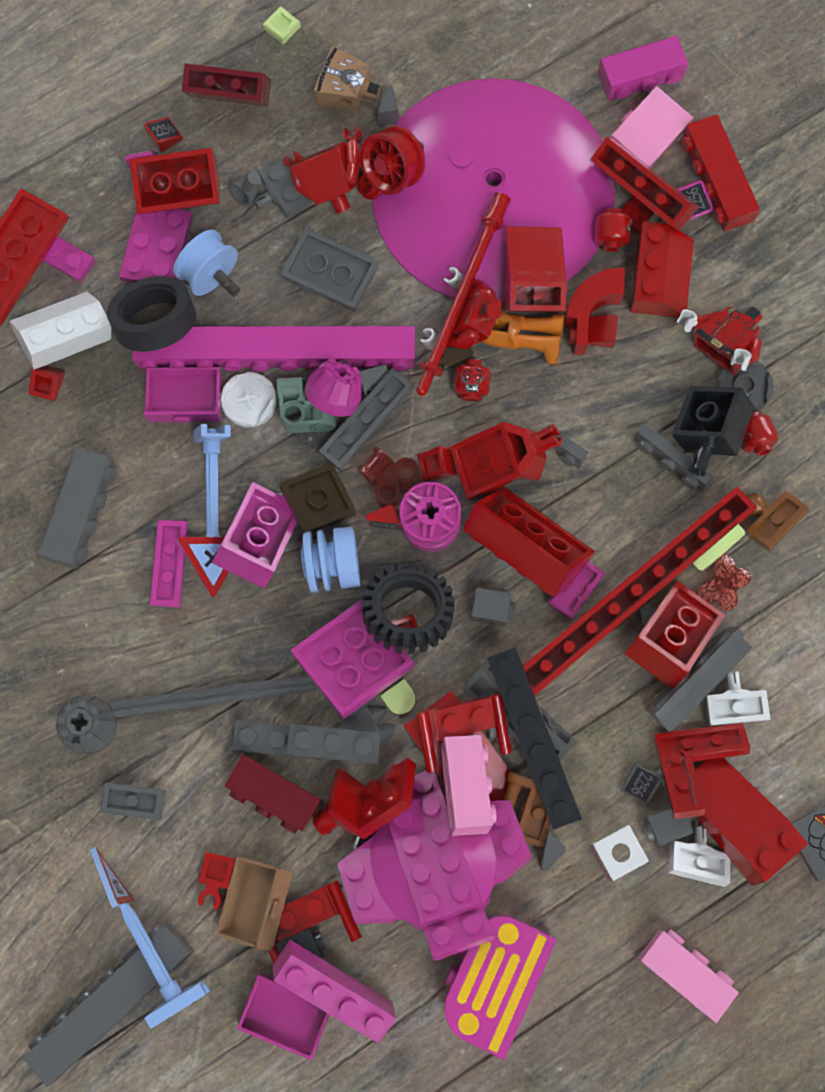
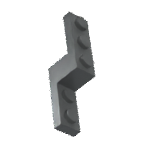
(307, 742)

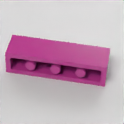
(334, 991)

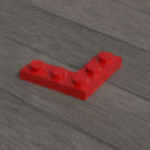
(681, 748)

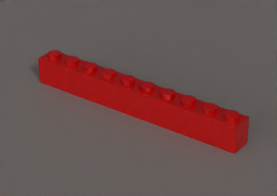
(637, 590)

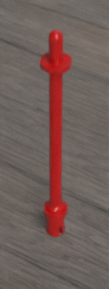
(492, 222)

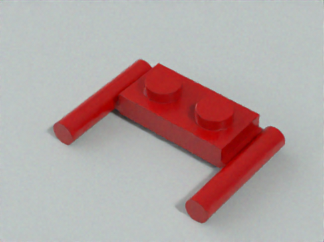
(461, 720)
(313, 910)

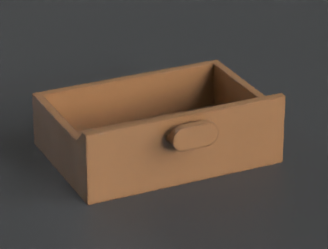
(254, 903)

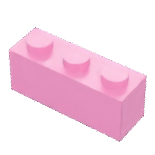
(467, 785)
(689, 974)

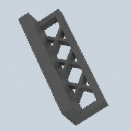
(701, 679)
(484, 684)

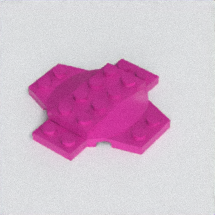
(432, 878)

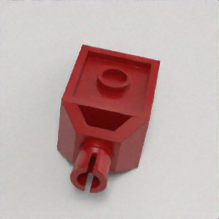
(502, 456)
(369, 807)

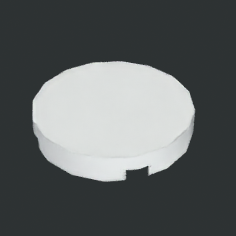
(248, 399)

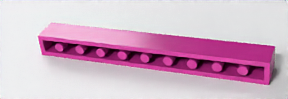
(286, 348)

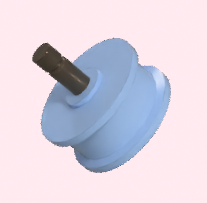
(206, 264)

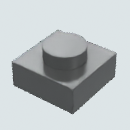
(571, 453)

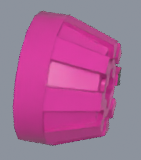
(335, 388)

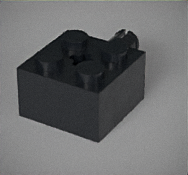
(712, 424)

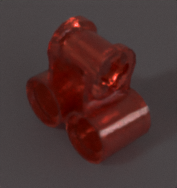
(384, 474)

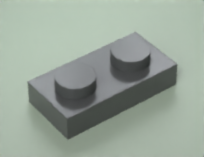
(132, 801)

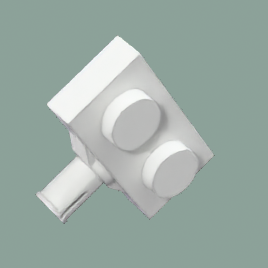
(737, 704)
(699, 860)

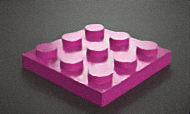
(348, 661)

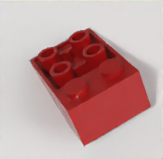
(535, 270)

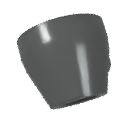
(245, 188)

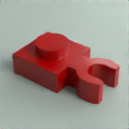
(217, 874)

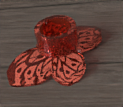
(724, 583)

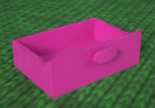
(183, 394)
(283, 1018)

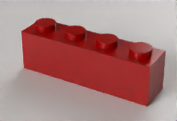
(721, 173)
(644, 183)

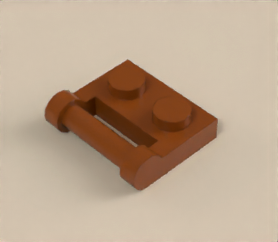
(533, 816)

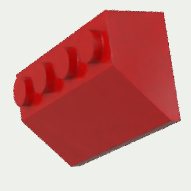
(527, 540)

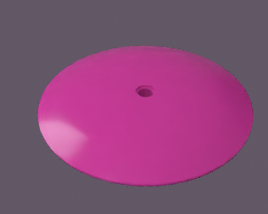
(524, 142)

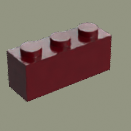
(226, 85)
(272, 794)

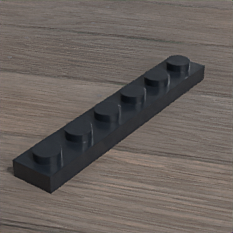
(534, 738)

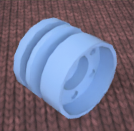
(331, 559)

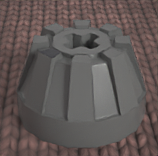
(86, 724)

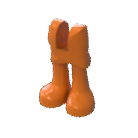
(513, 339)

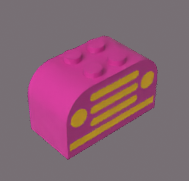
(496, 983)

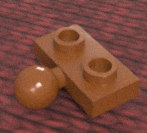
(775, 520)

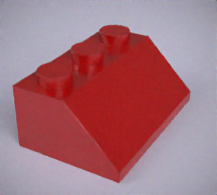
(175, 181)
(661, 270)

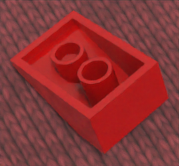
(675, 635)

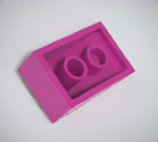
(256, 536)

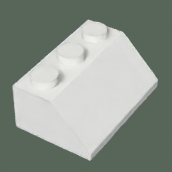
(62, 329)

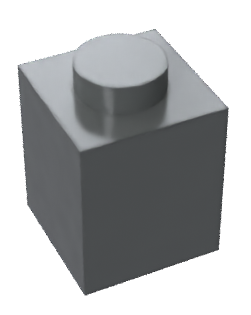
(492, 607)
(663, 828)

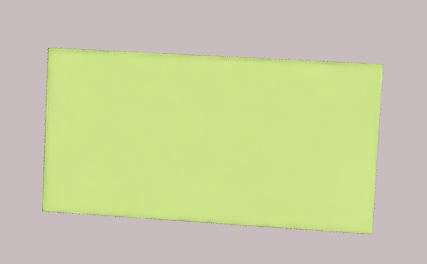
(719, 548)

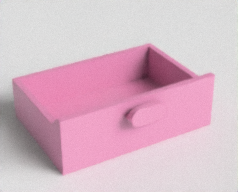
(652, 126)

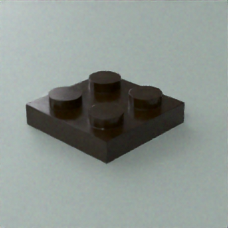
(317, 499)

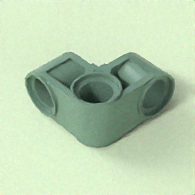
(293, 400)

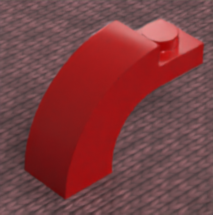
(596, 291)

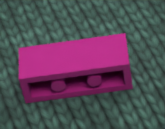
(642, 68)

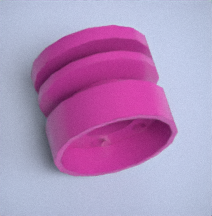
(426, 533)

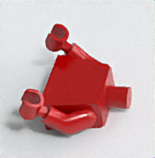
(328, 172)

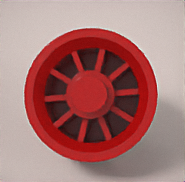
(392, 160)

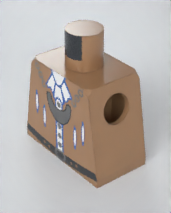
(345, 82)

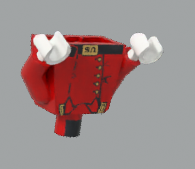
(475, 319)
(726, 336)

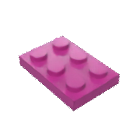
(155, 244)

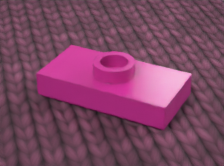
(573, 597)

